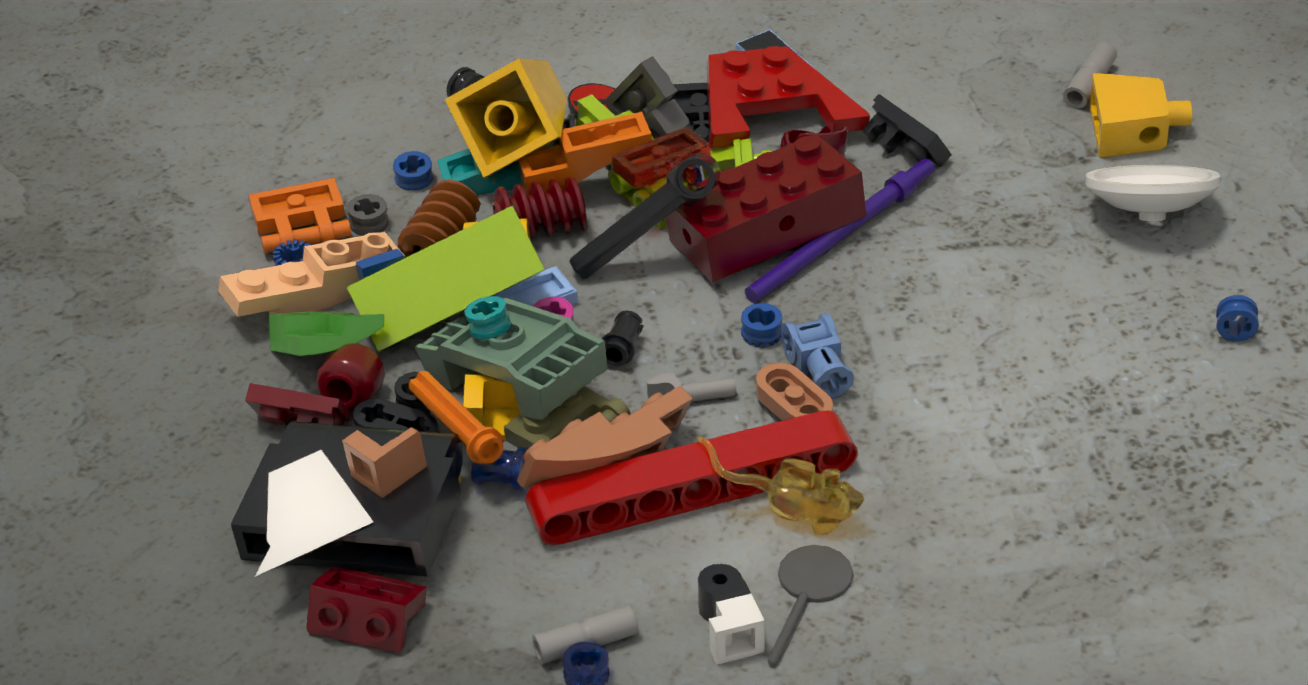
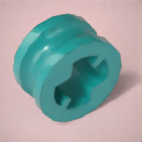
(487, 317)

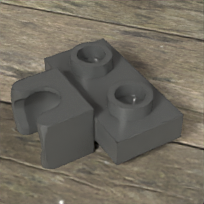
(648, 92)

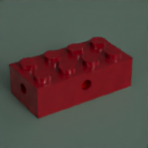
(768, 207)

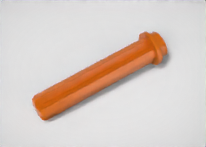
(482, 443)

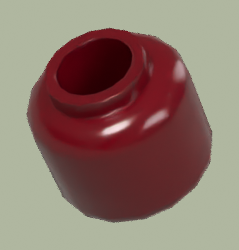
(351, 375)

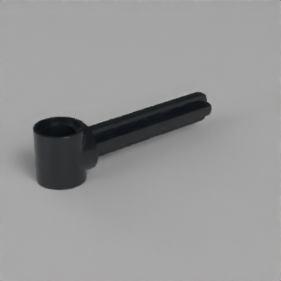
(646, 215)

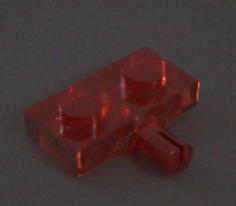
(654, 159)

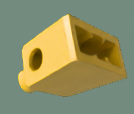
(1133, 114)

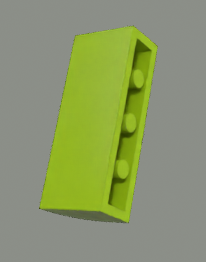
(447, 277)

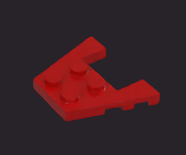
(769, 83)

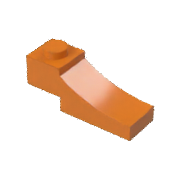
(583, 150)

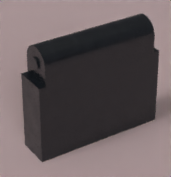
(405, 522)

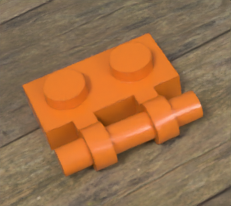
(297, 207)

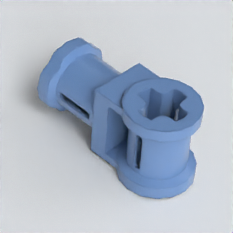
(817, 352)

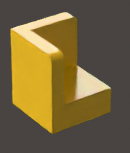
(490, 401)

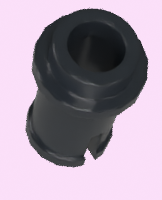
(622, 337)

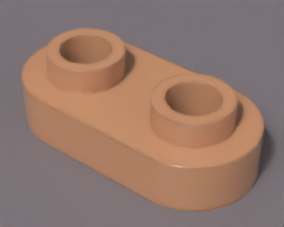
(790, 392)

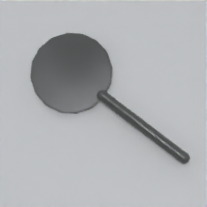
(810, 575)

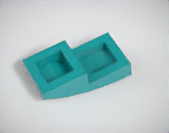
(464, 169)

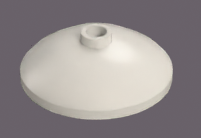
(1152, 188)

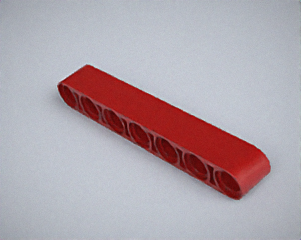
(682, 478)

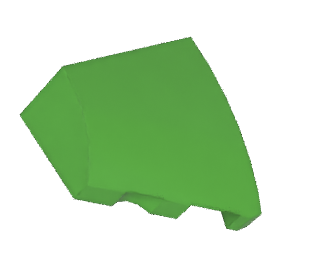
(319, 331)

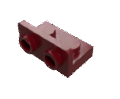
(363, 608)

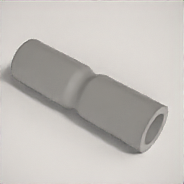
(1098, 61)
(598, 629)

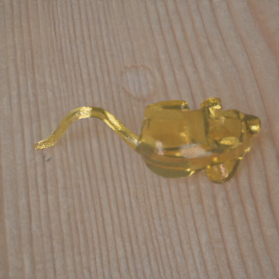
(799, 492)

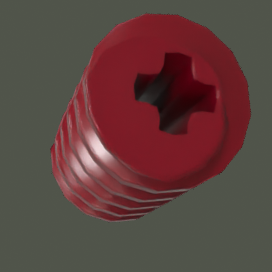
(546, 207)

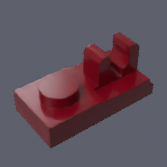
(278, 404)

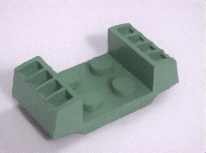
(539, 355)

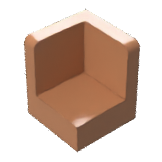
(384, 466)

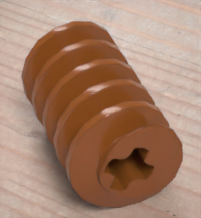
(439, 216)

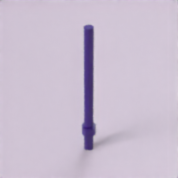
(896, 189)

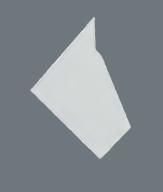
(308, 509)

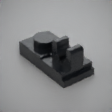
(899, 125)

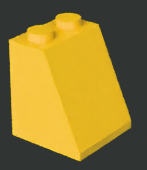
(509, 113)

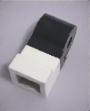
(732, 614)

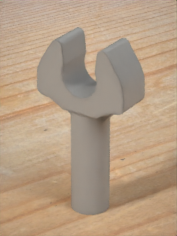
(698, 391)

